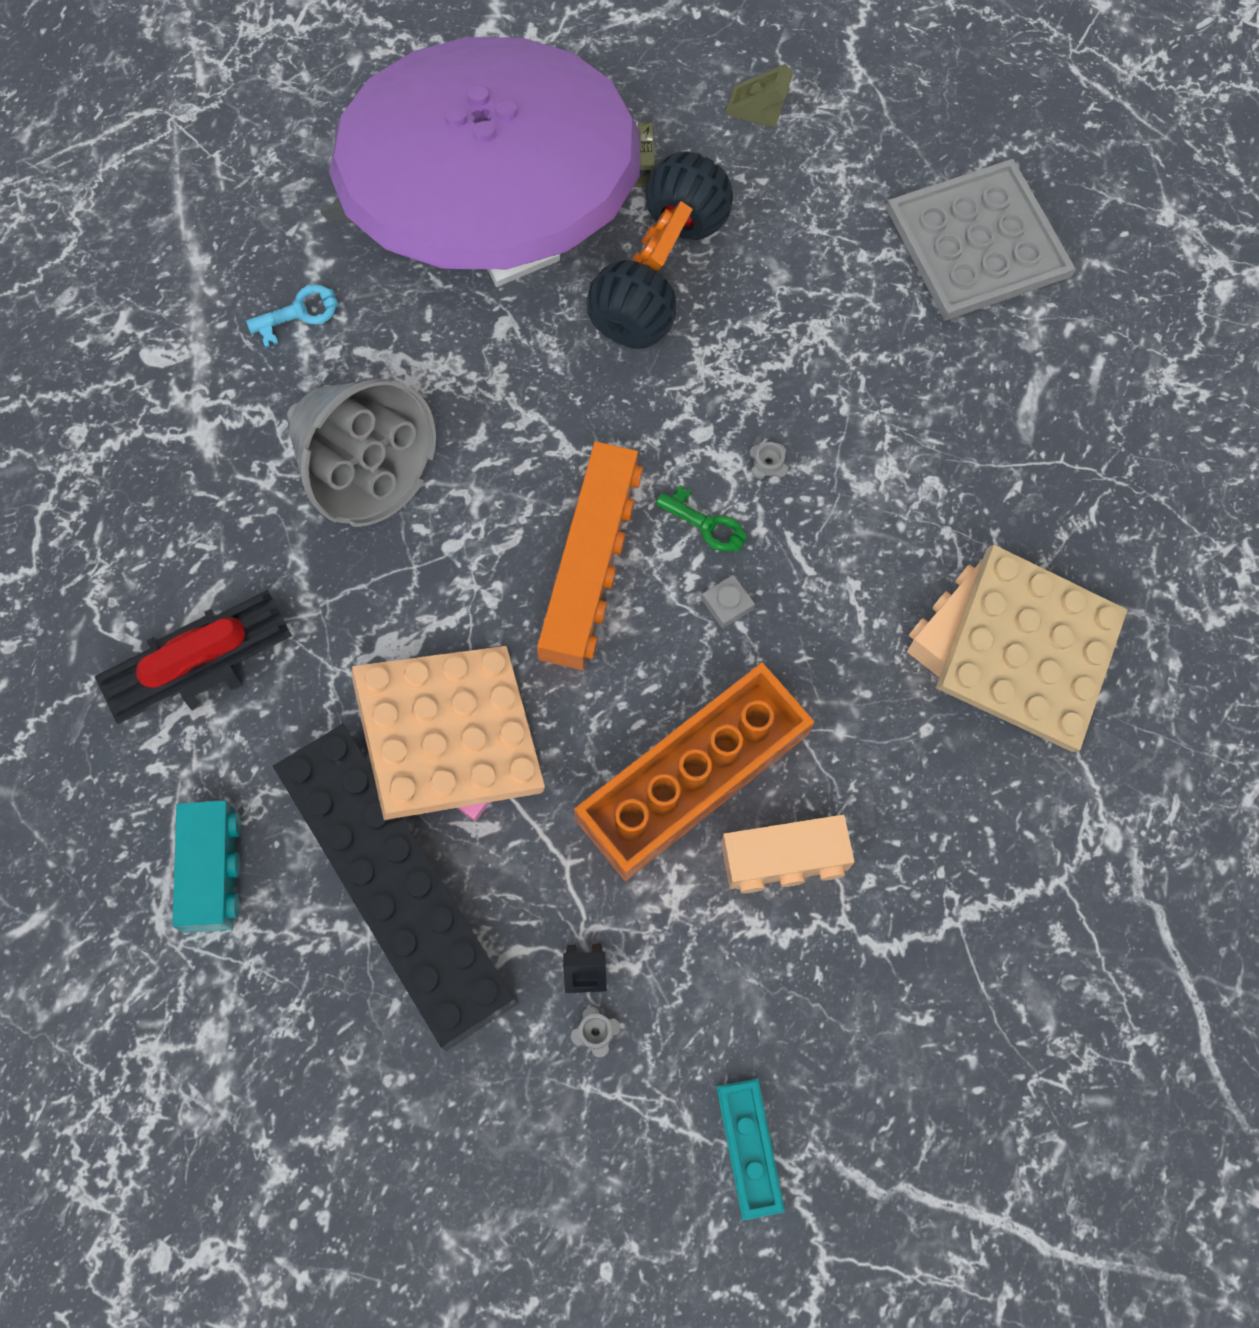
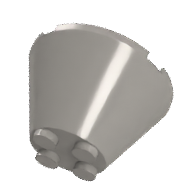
(362, 448)

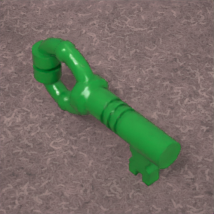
(675, 505)

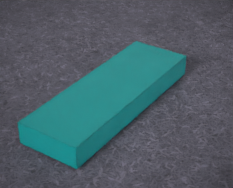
(750, 1149)

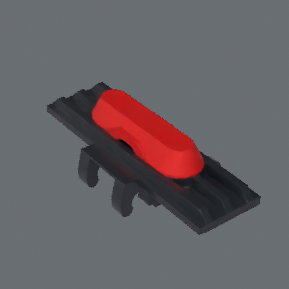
(193, 658)

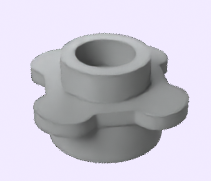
(772, 451)
(591, 1020)

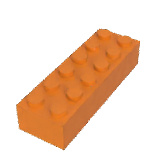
(693, 771)

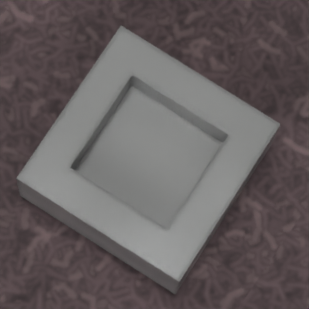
(728, 601)

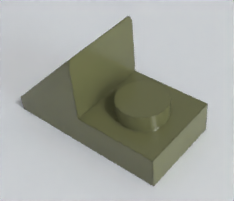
(761, 96)

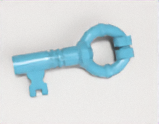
(295, 311)

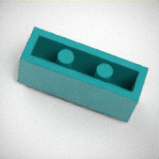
(205, 867)

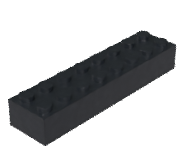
(395, 889)

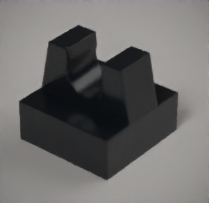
(584, 970)

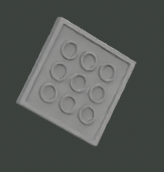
(979, 239)

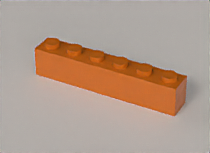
(589, 556)

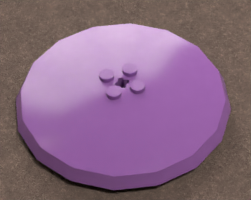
(485, 153)

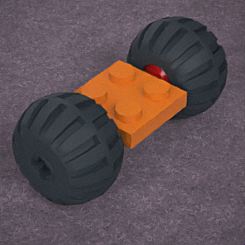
(629, 297)

